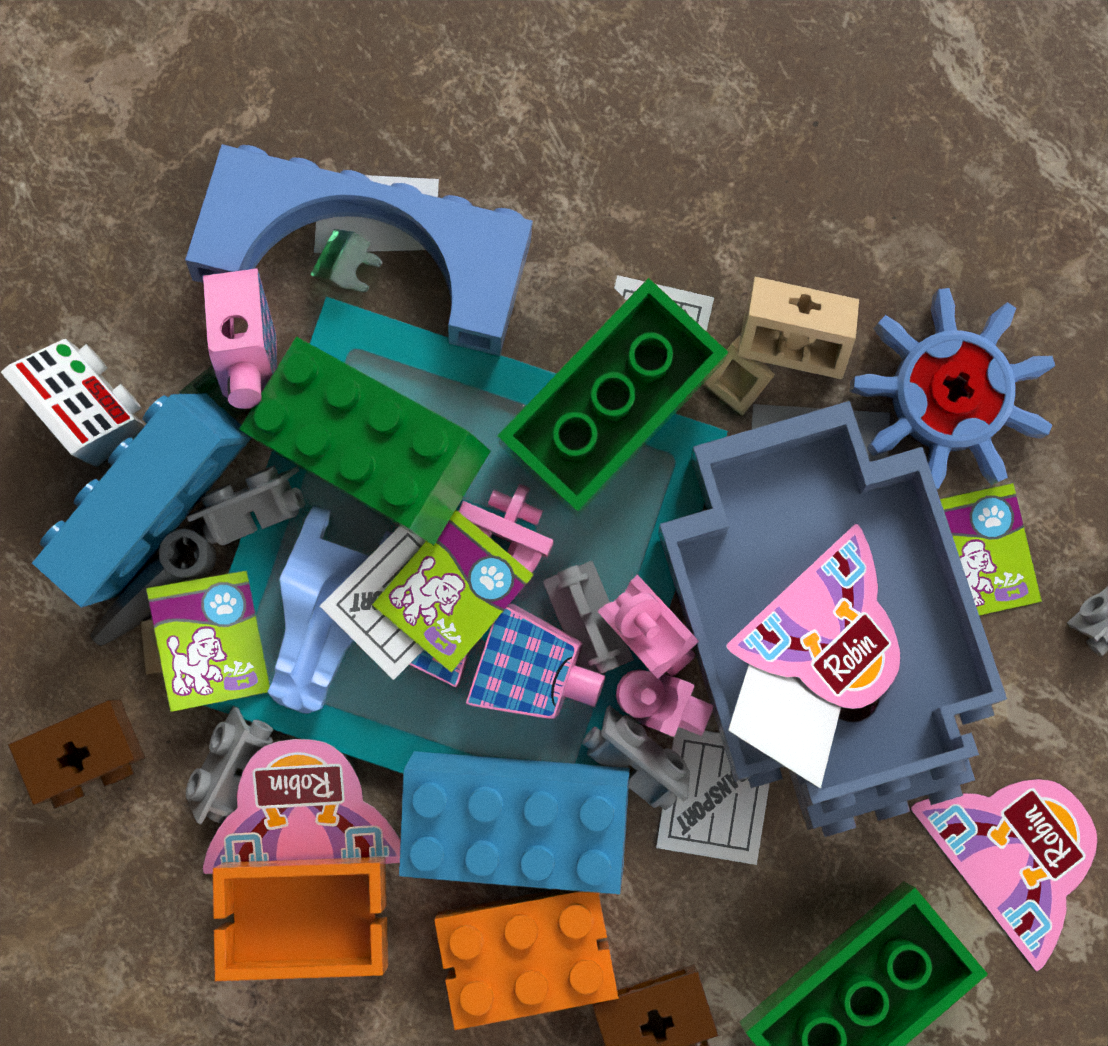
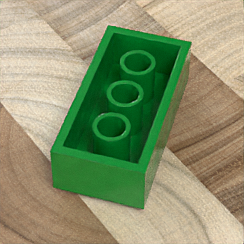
(612, 397)
(366, 440)
(872, 982)

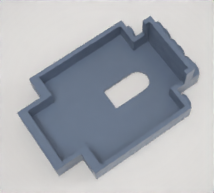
(771, 512)

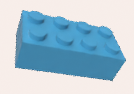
(140, 497)
(514, 822)

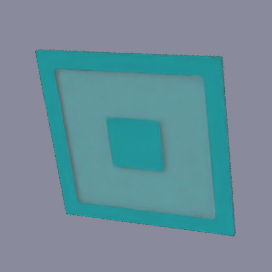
(481, 392)

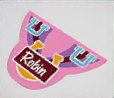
(828, 629)
(301, 805)
(1018, 855)

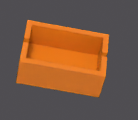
(300, 919)
(525, 956)

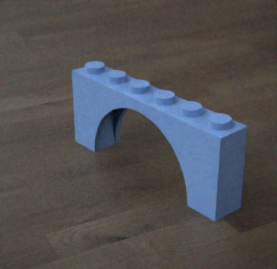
(264, 198)

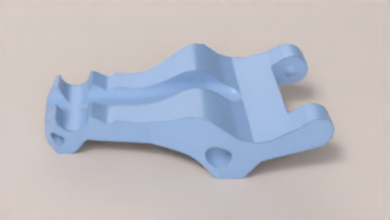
(312, 639)

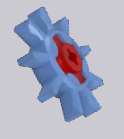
(984, 387)

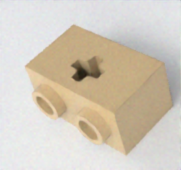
(799, 328)

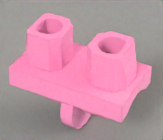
(526, 544)
(650, 629)
(662, 702)

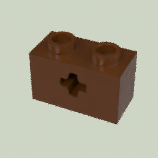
(46, 753)
(673, 995)

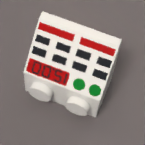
(76, 400)

